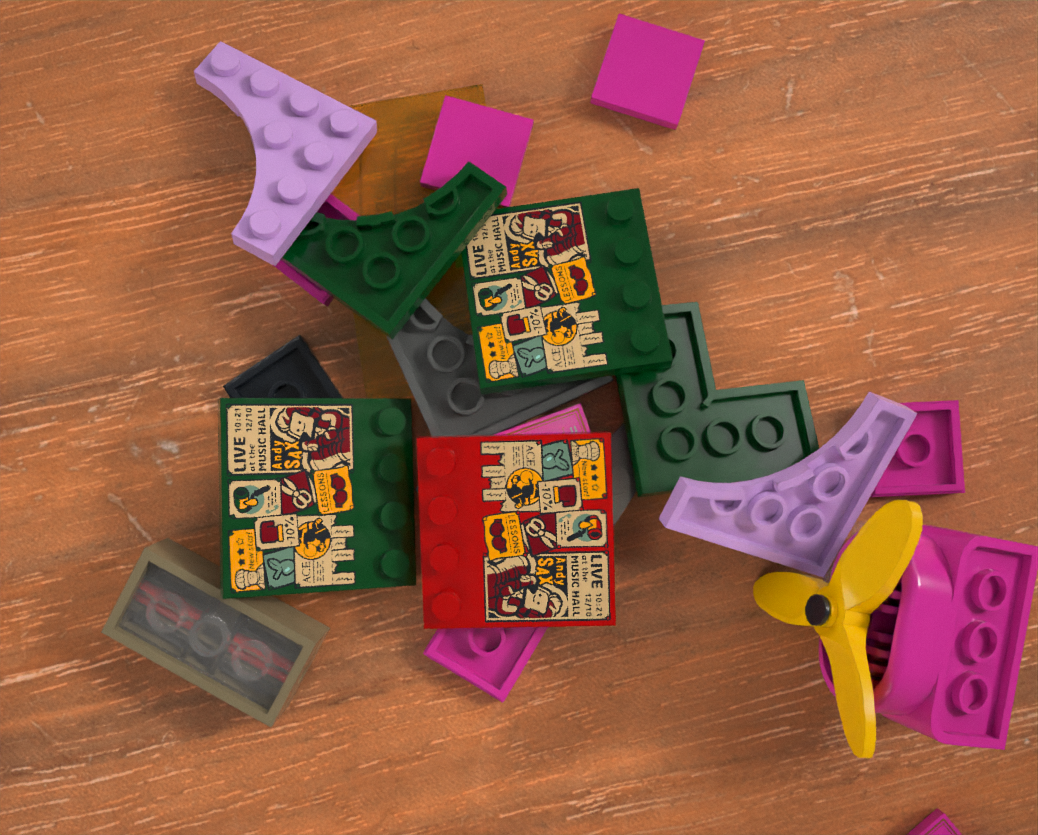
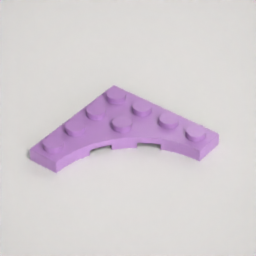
(299, 142)
(801, 511)

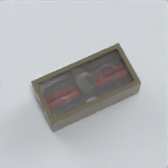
(233, 648)

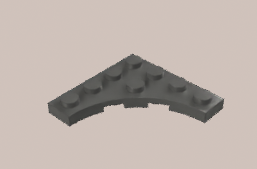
(445, 381)

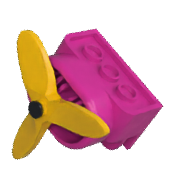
(916, 627)

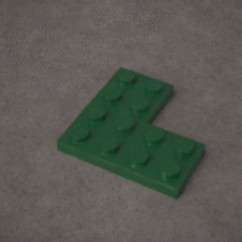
(705, 434)

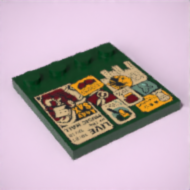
(564, 293)
(315, 495)

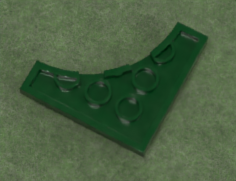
(392, 262)

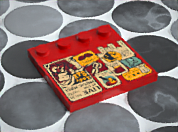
(516, 530)

